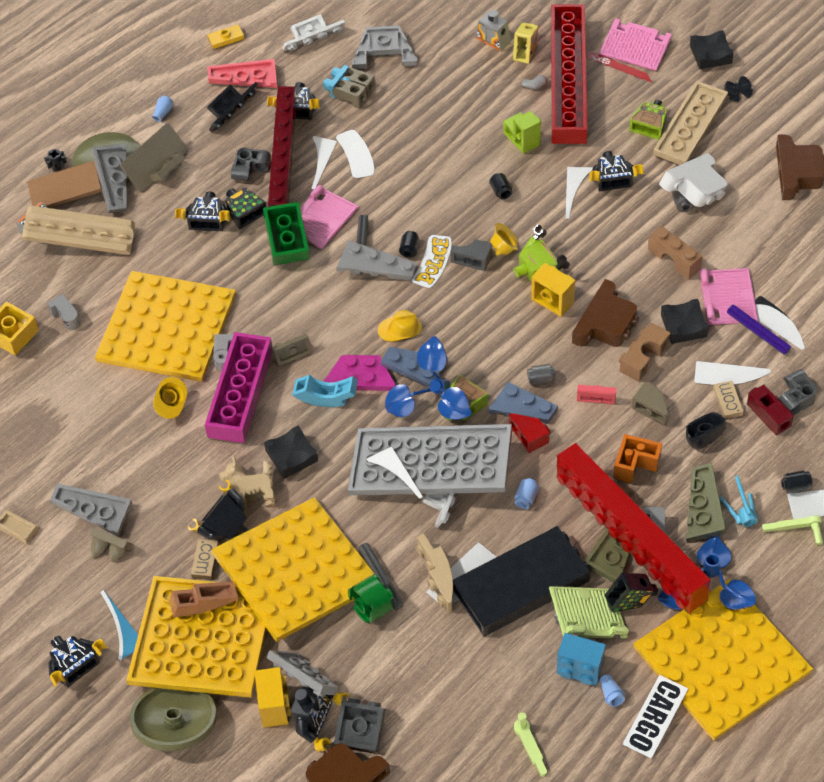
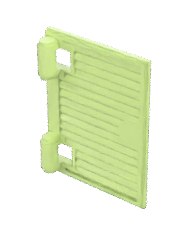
(587, 613)

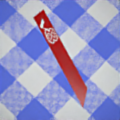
(619, 66)

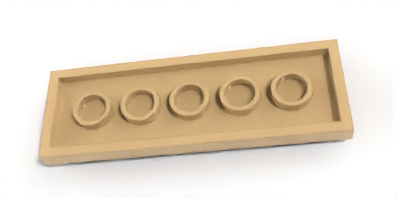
(690, 123)

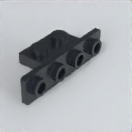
(226, 102)

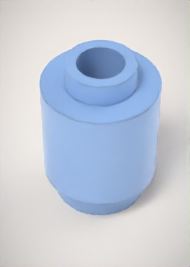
(526, 493)

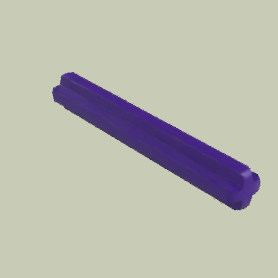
(759, 329)

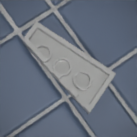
(111, 176)
(369, 260)
(97, 508)
(301, 670)

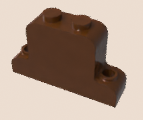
(798, 166)
(606, 318)
(343, 765)

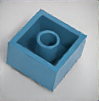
(580, 659)

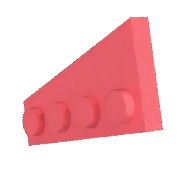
(244, 73)

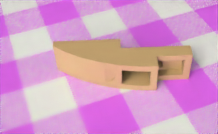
(439, 571)

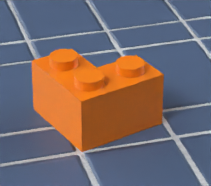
(636, 453)

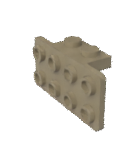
(155, 158)

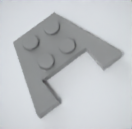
(383, 41)

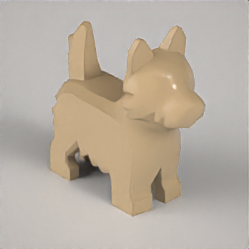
(250, 486)

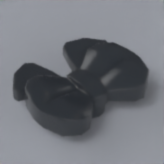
(743, 85)

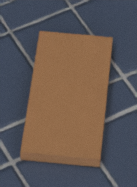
(65, 185)

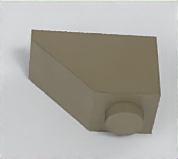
(650, 403)

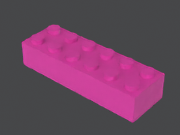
(239, 387)

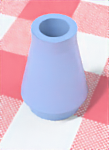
(162, 108)
(612, 692)

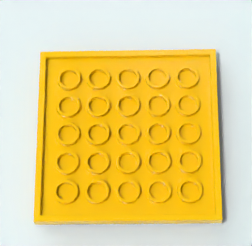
(165, 326)
(293, 568)
(198, 651)
(725, 659)

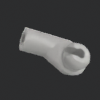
(536, 83)

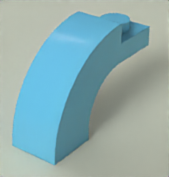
(324, 393)

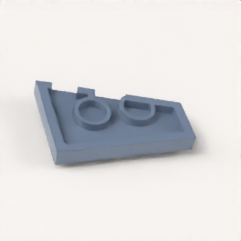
(406, 364)
(519, 401)

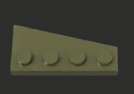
(607, 557)

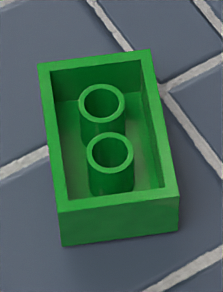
(286, 233)

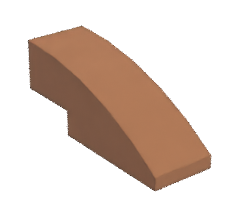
(202, 598)

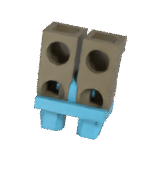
(350, 85)

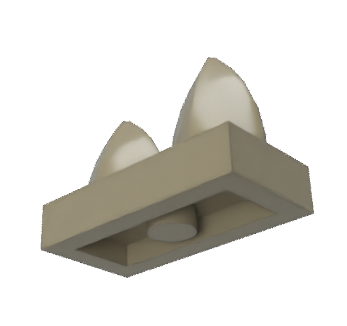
(292, 349)
(102, 539)

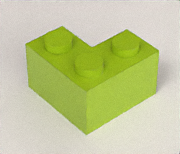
(523, 131)

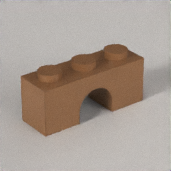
(686, 259)
(651, 340)

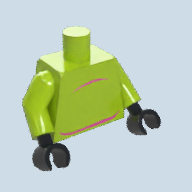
(536, 254)

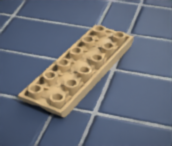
(78, 230)

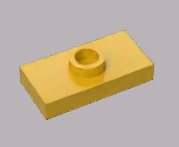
(225, 36)

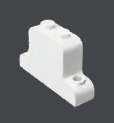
(696, 181)

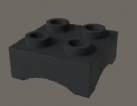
(711, 50)
(684, 321)
(291, 452)

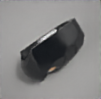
(705, 430)

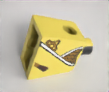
(525, 36)

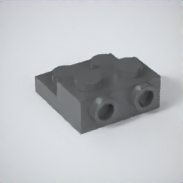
(359, 724)

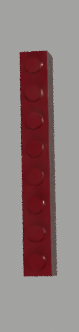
(282, 146)

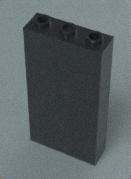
(520, 580)

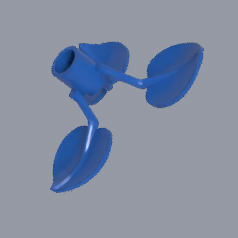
(454, 400)
(712, 557)

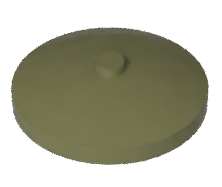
(83, 152)
(172, 718)

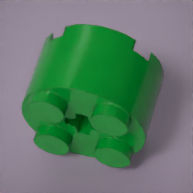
(371, 599)

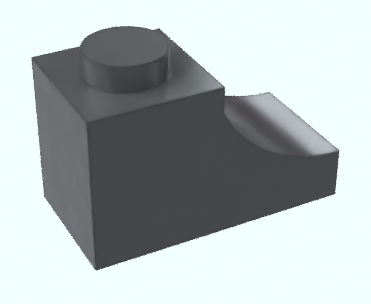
(475, 255)

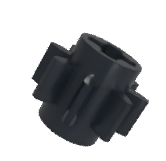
(55, 159)

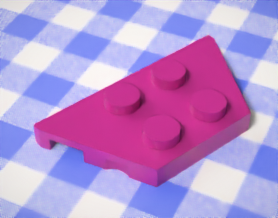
(365, 369)

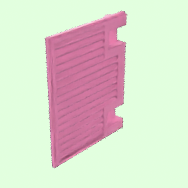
(635, 45)
(325, 217)
(727, 289)

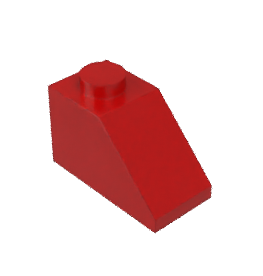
(529, 431)

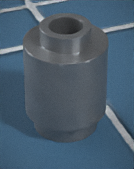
(682, 204)
(541, 374)

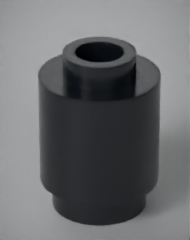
(500, 186)
(409, 244)
(796, 481)

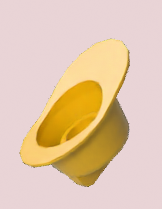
(503, 240)
(400, 326)
(170, 397)

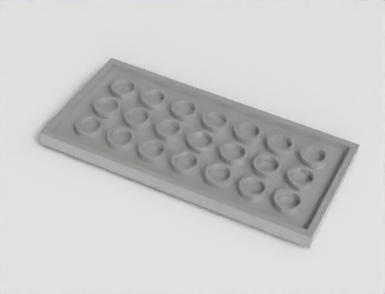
(435, 458)

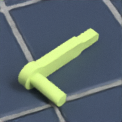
(813, 521)
(522, 728)

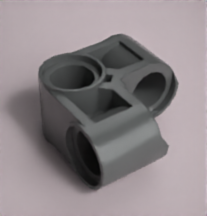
(249, 160)
(795, 397)

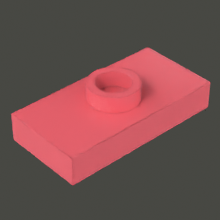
(596, 394)

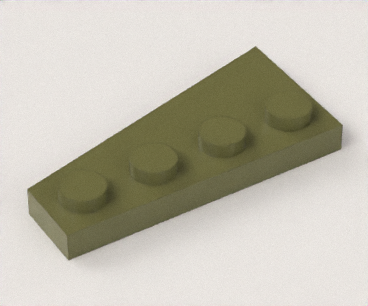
(705, 507)

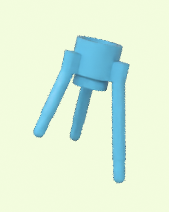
(747, 514)

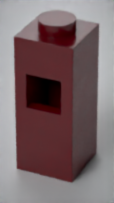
(769, 409)

